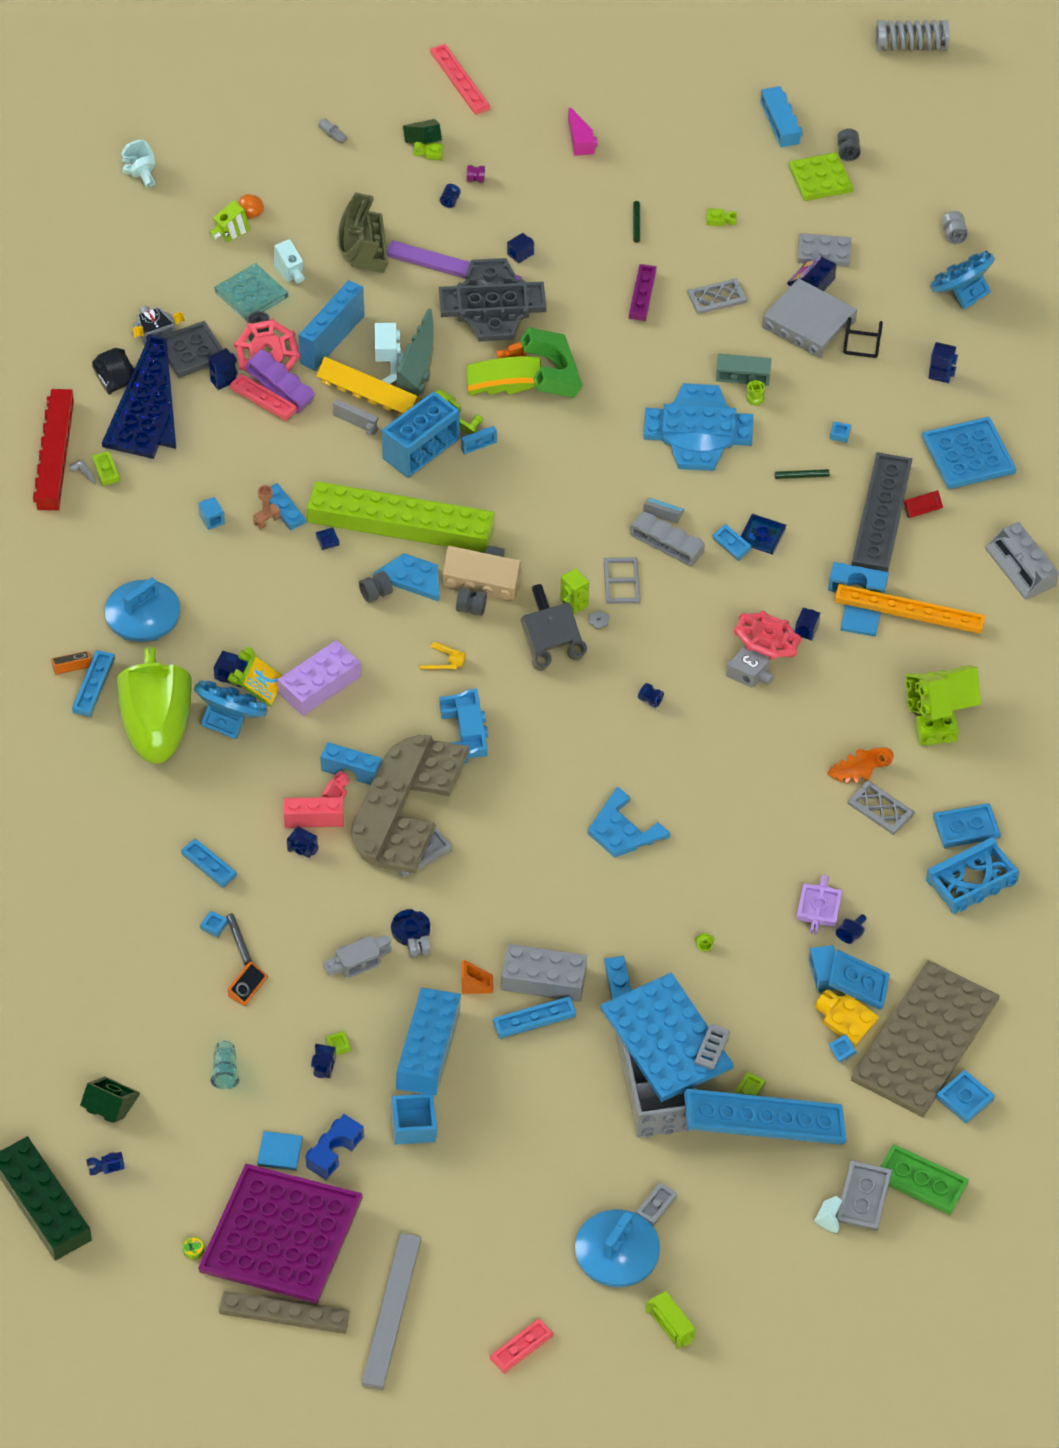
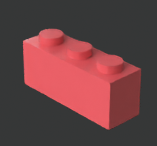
(313, 812)

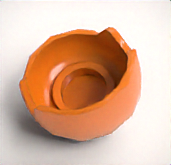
(252, 205)

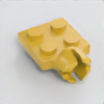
(846, 1016)

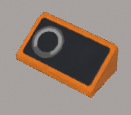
(71, 662)
(247, 984)

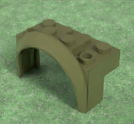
(366, 253)

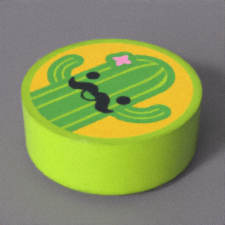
(193, 1248)

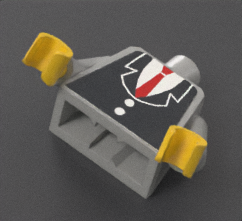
(155, 323)

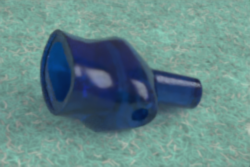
(851, 929)

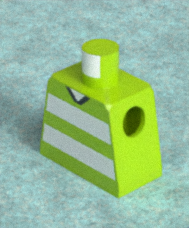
(230, 222)

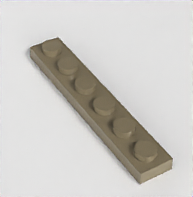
(284, 1312)

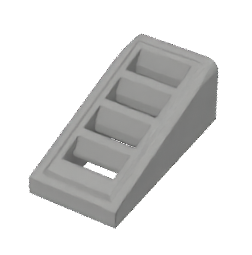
(717, 1035)

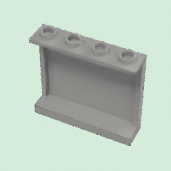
(808, 317)

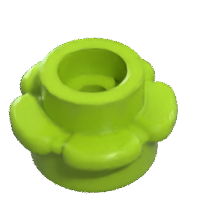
(704, 942)

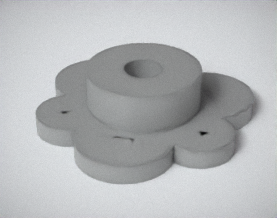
(598, 619)

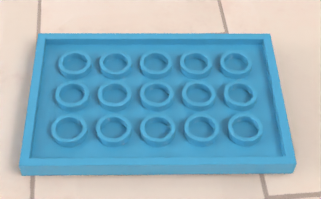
(663, 1035)

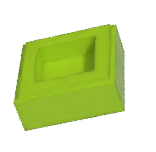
(339, 1041)

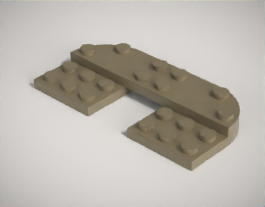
(411, 764)

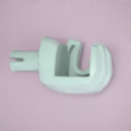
(143, 161)

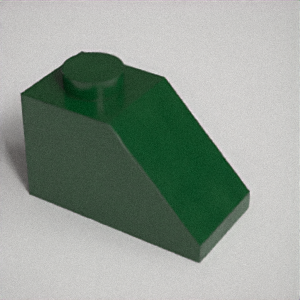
(423, 132)

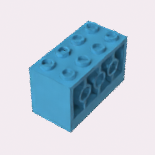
(420, 434)

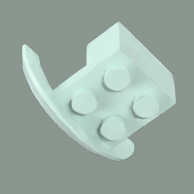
(388, 348)

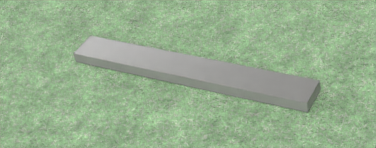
(391, 1311)

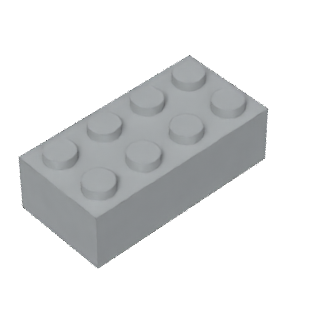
(544, 972)

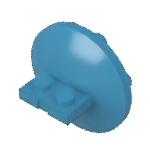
(966, 279)
(142, 610)
(227, 708)
(617, 1248)

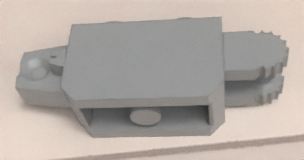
(358, 956)

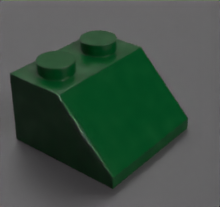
(108, 1099)

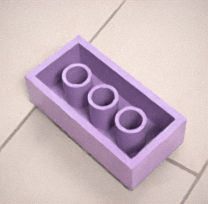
(319, 677)

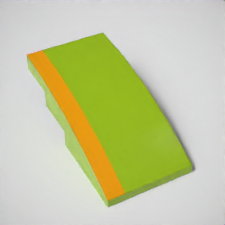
(502, 374)

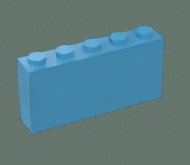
(331, 325)

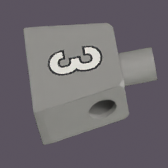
(749, 668)

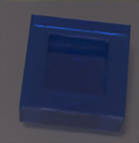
(327, 538)

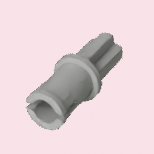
(332, 130)

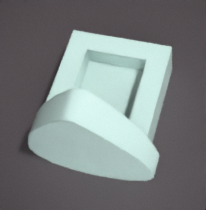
(826, 1214)

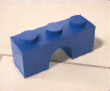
(343, 1133)

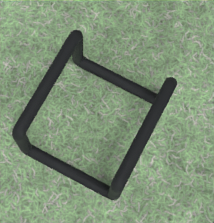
(878, 335)

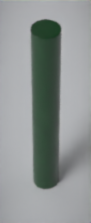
(636, 221)
(802, 474)

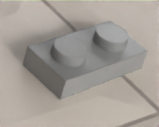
(657, 1203)

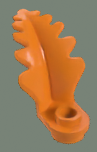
(861, 765)

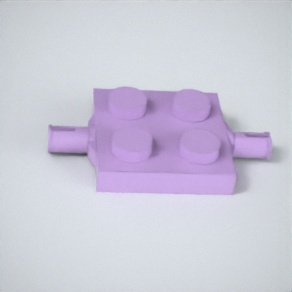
(819, 904)

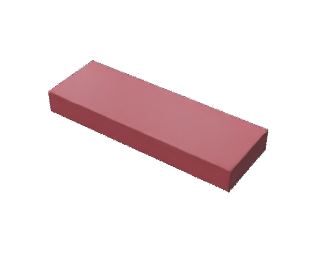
(521, 1346)

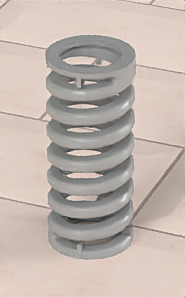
(941, 34)

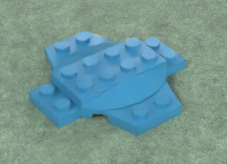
(698, 426)

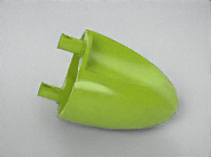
(154, 706)

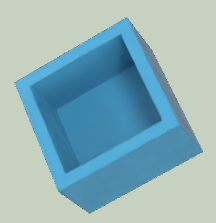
(413, 1119)

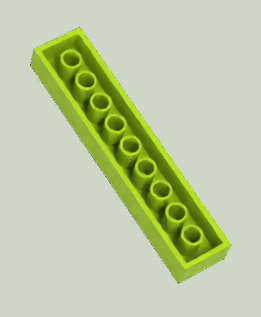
(400, 516)

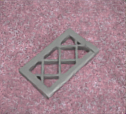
(711, 306)
(881, 821)

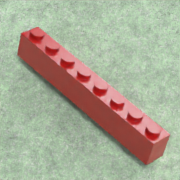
(54, 450)

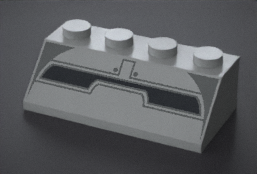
(1022, 561)

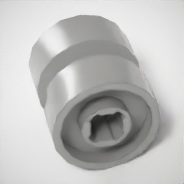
(955, 227)

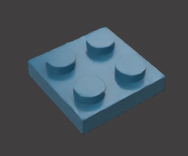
(965, 1096)

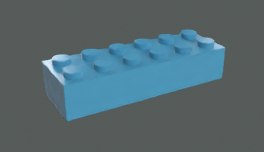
(428, 1041)

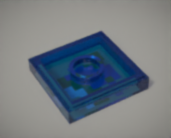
(763, 533)

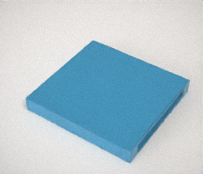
(860, 620)
(279, 1150)

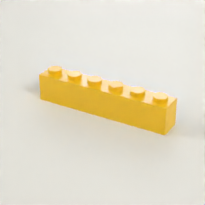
(367, 386)

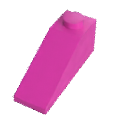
(581, 134)

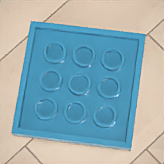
(968, 452)

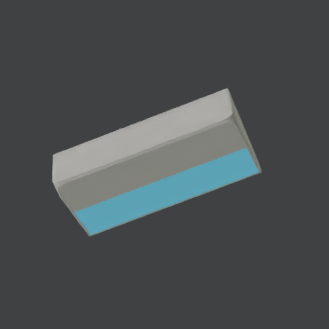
(663, 510)

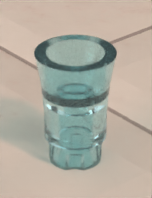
(224, 1066)

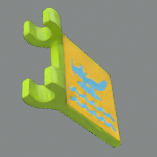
(257, 678)

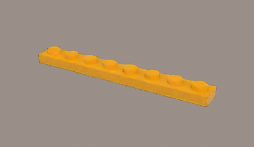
(910, 608)

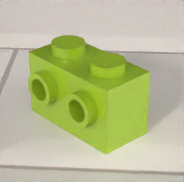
(575, 590)
(936, 731)

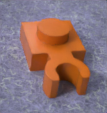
(513, 350)

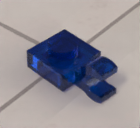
(110, 1163)

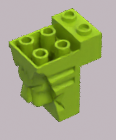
(942, 692)

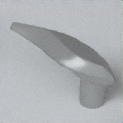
(84, 468)

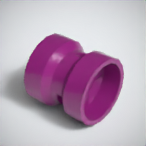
(475, 173)

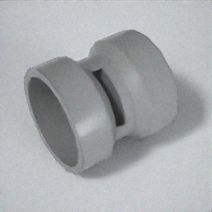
(414, 948)

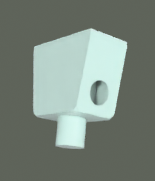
(288, 262)

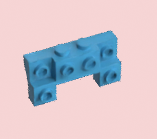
(470, 720)

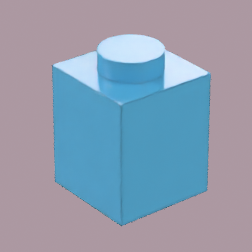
(211, 513)

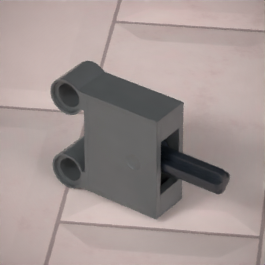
(551, 629)

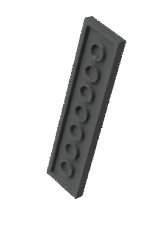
(882, 512)

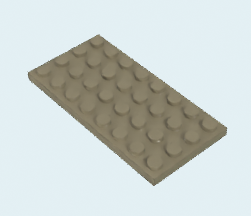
(925, 1038)

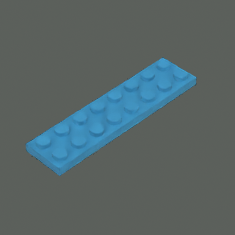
(764, 1116)

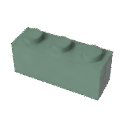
(743, 369)

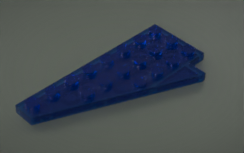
(146, 408)

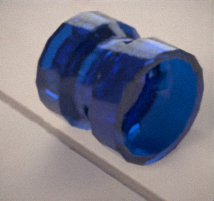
(450, 195)
(651, 695)

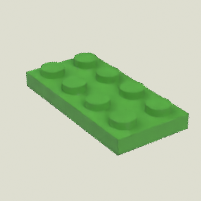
(924, 1179)

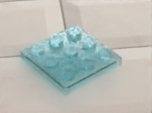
(251, 291)

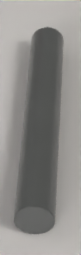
(238, 938)

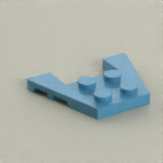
(617, 833)

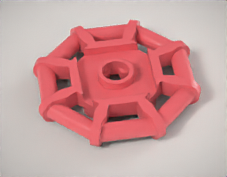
(267, 339)
(767, 635)

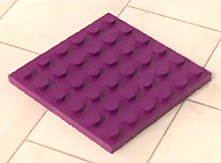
(281, 1233)

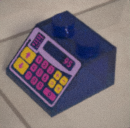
(816, 272)

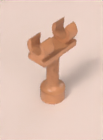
(265, 493)

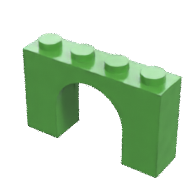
(554, 346)

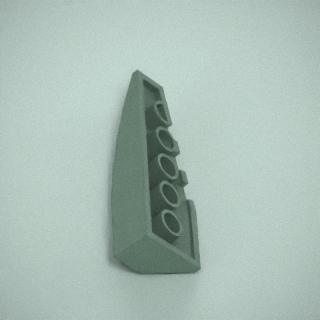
(417, 359)

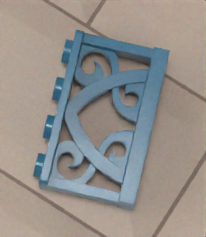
(972, 892)

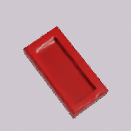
(923, 504)

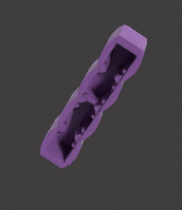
(279, 380)

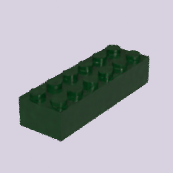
(42, 1199)

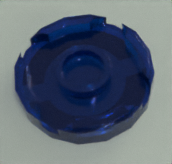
(410, 925)

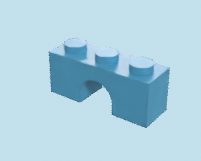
(850, 575)
(337, 758)

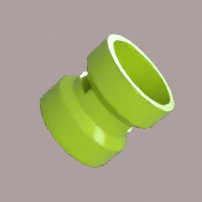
(755, 392)

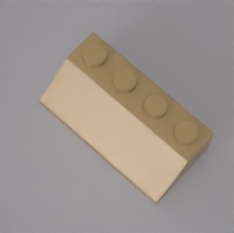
(482, 572)

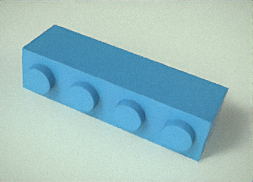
(780, 116)

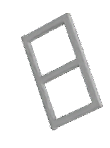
(621, 580)

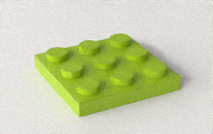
(820, 176)

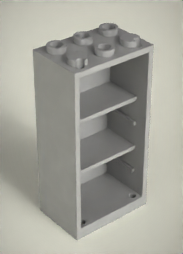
(648, 1112)

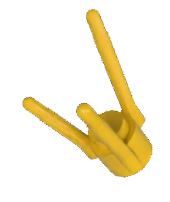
(456, 658)

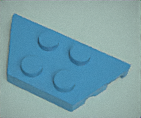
(413, 575)

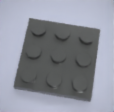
(190, 348)

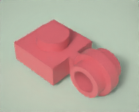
(335, 786)

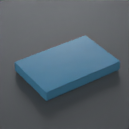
(966, 825)
(859, 979)

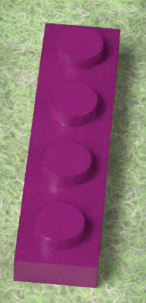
(642, 292)

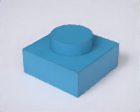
(840, 432)
(214, 924)
(842, 1048)

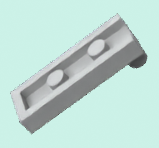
(356, 417)

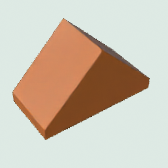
(475, 979)

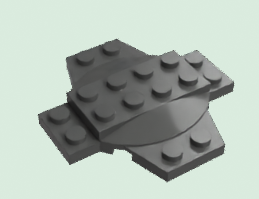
(492, 299)

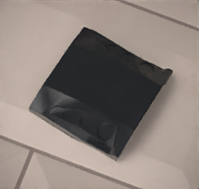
(113, 369)

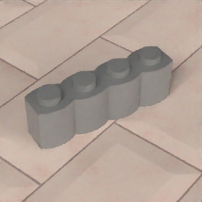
(669, 540)

